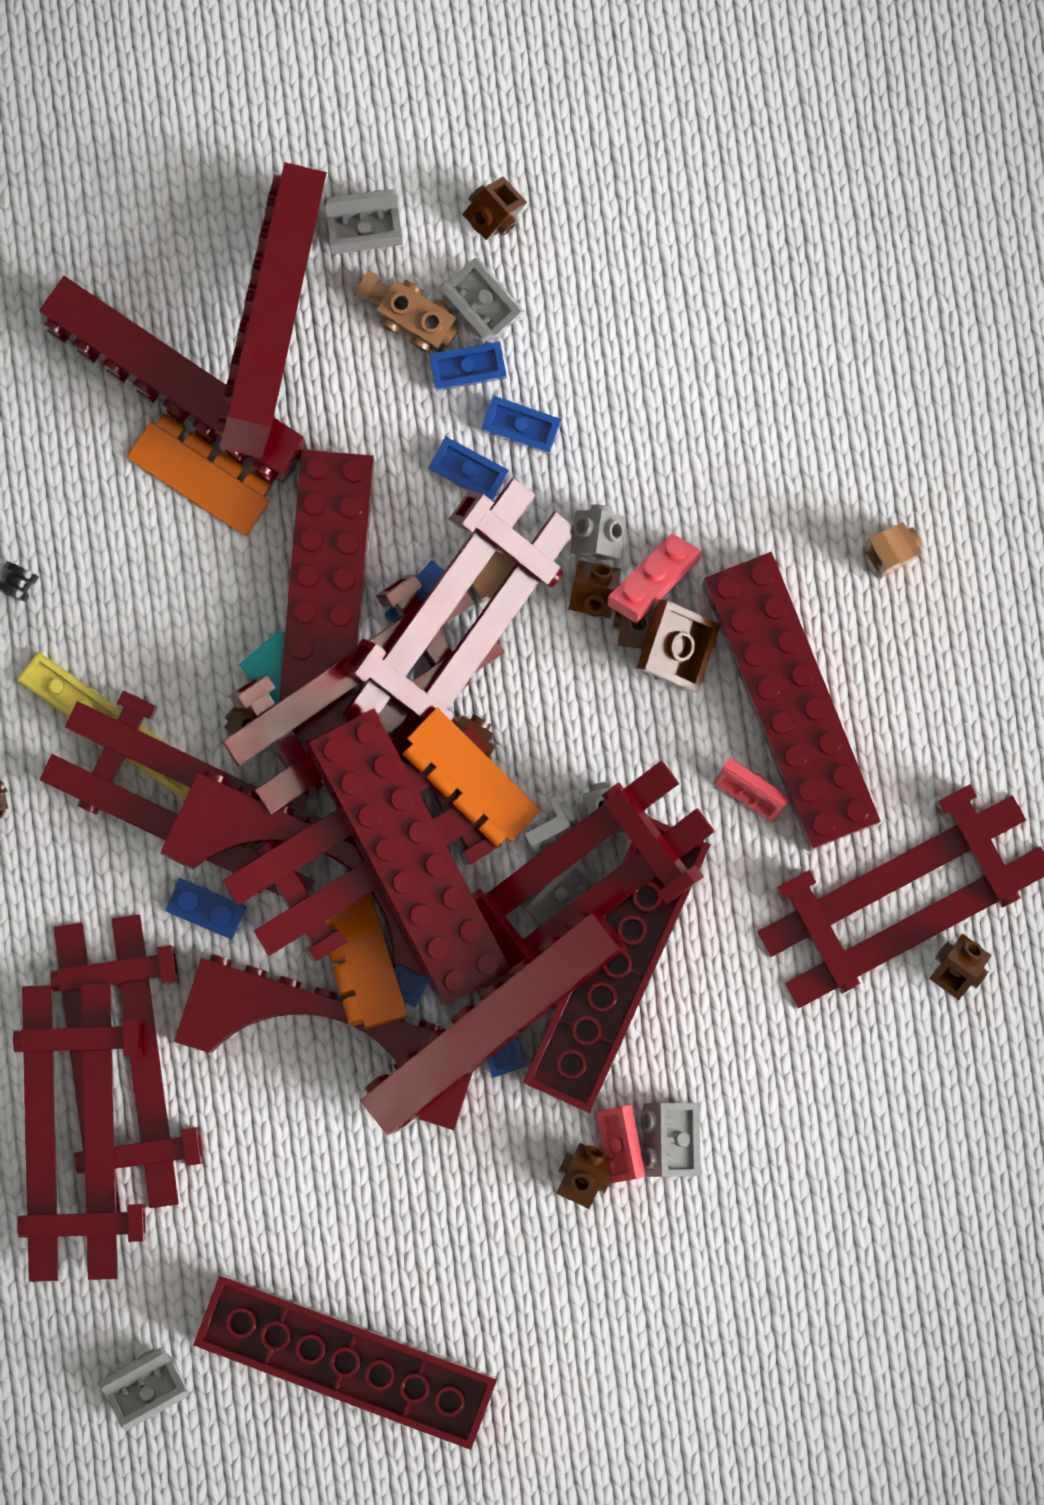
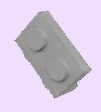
(363, 221)
(481, 301)
(559, 893)
(143, 1388)

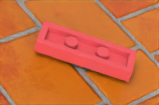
(654, 577)

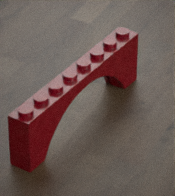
(223, 818)
(232, 999)

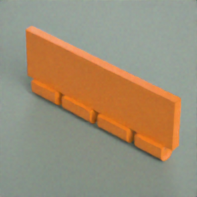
(204, 482)
(466, 768)
(366, 968)

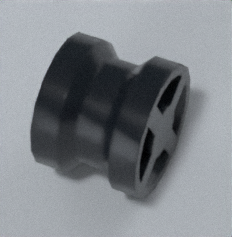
(17, 581)

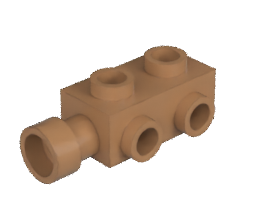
(414, 316)

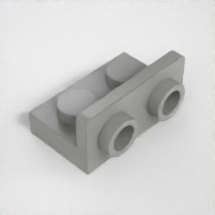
(547, 831)
(671, 1139)

